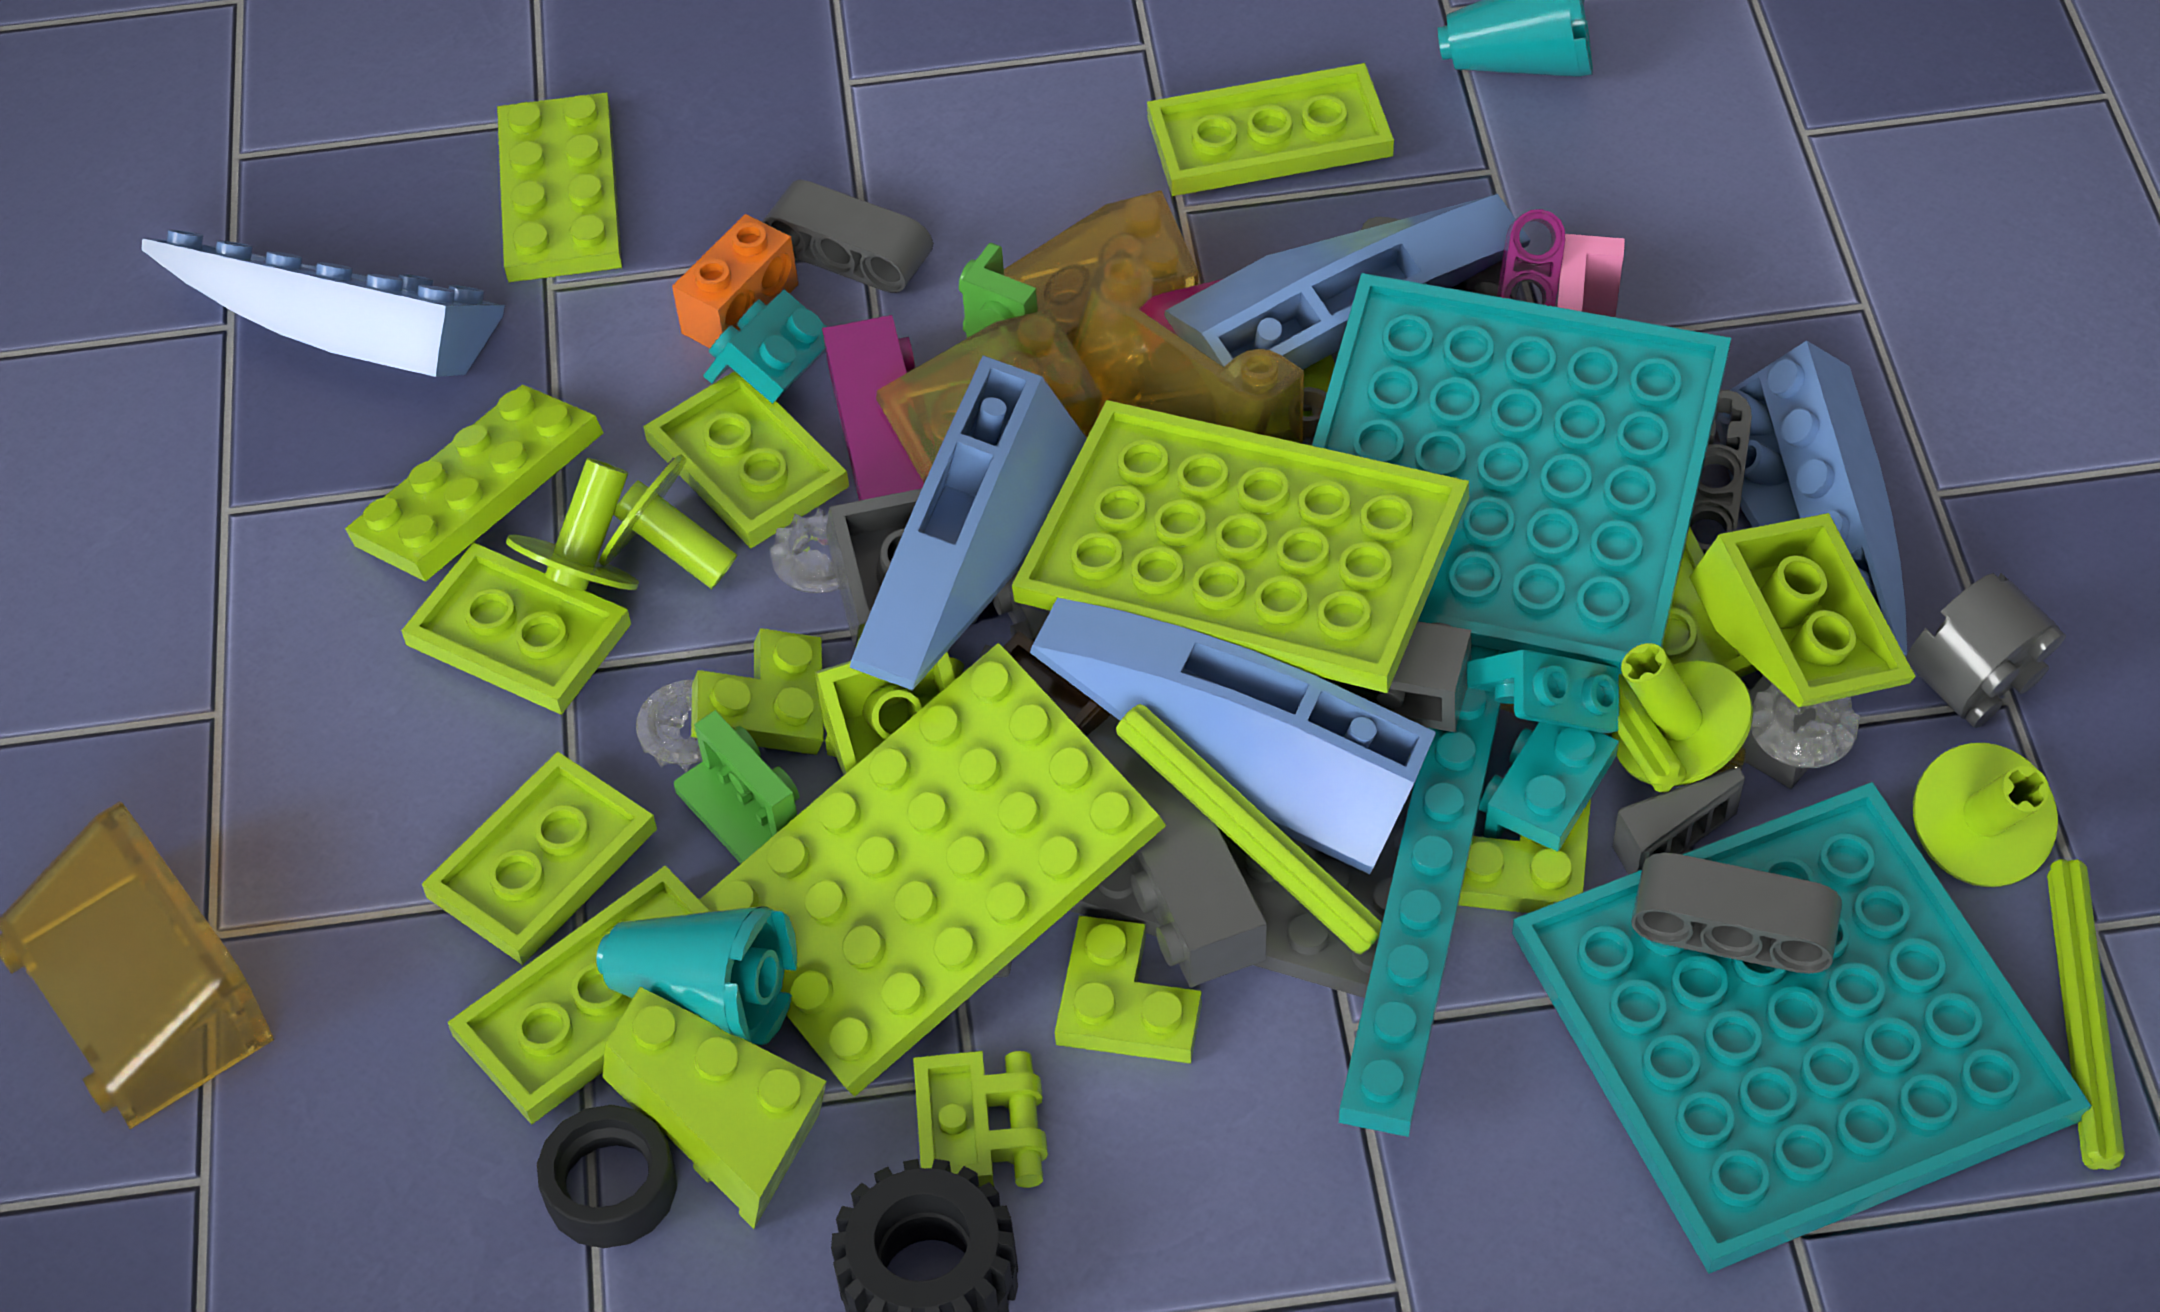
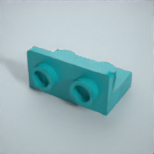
(1551, 688)

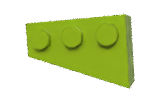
(714, 1096)

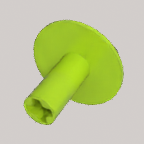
(668, 529)
(576, 552)
(1694, 705)
(1985, 814)

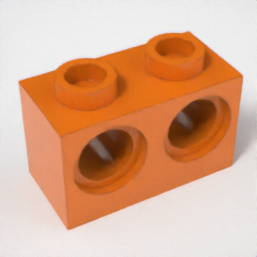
(739, 269)

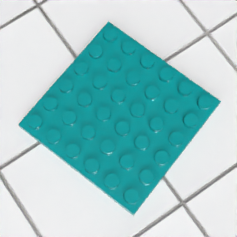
(1573, 447)
(1794, 1093)

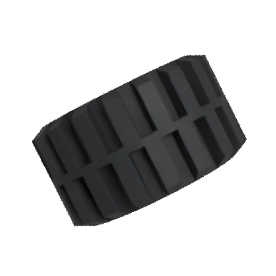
(919, 1208)

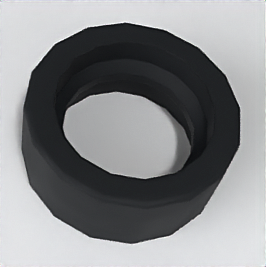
(598, 1129)

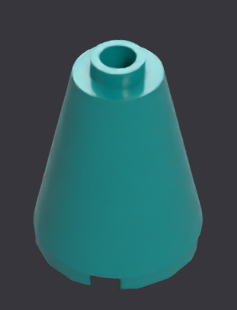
(1519, 37)
(710, 964)

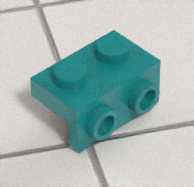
(772, 346)
(1548, 783)

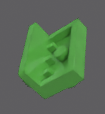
(990, 294)
(736, 789)

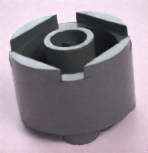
(1985, 648)

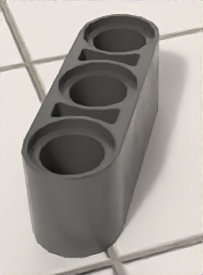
(851, 236)
(1737, 913)

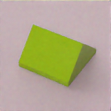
(866, 710)

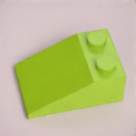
(1800, 611)

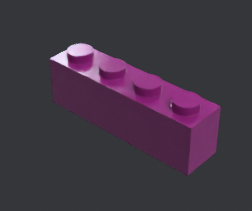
(861, 361)

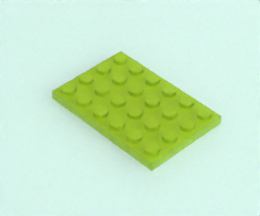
(1247, 541)
(937, 863)

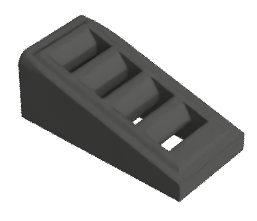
(1676, 818)

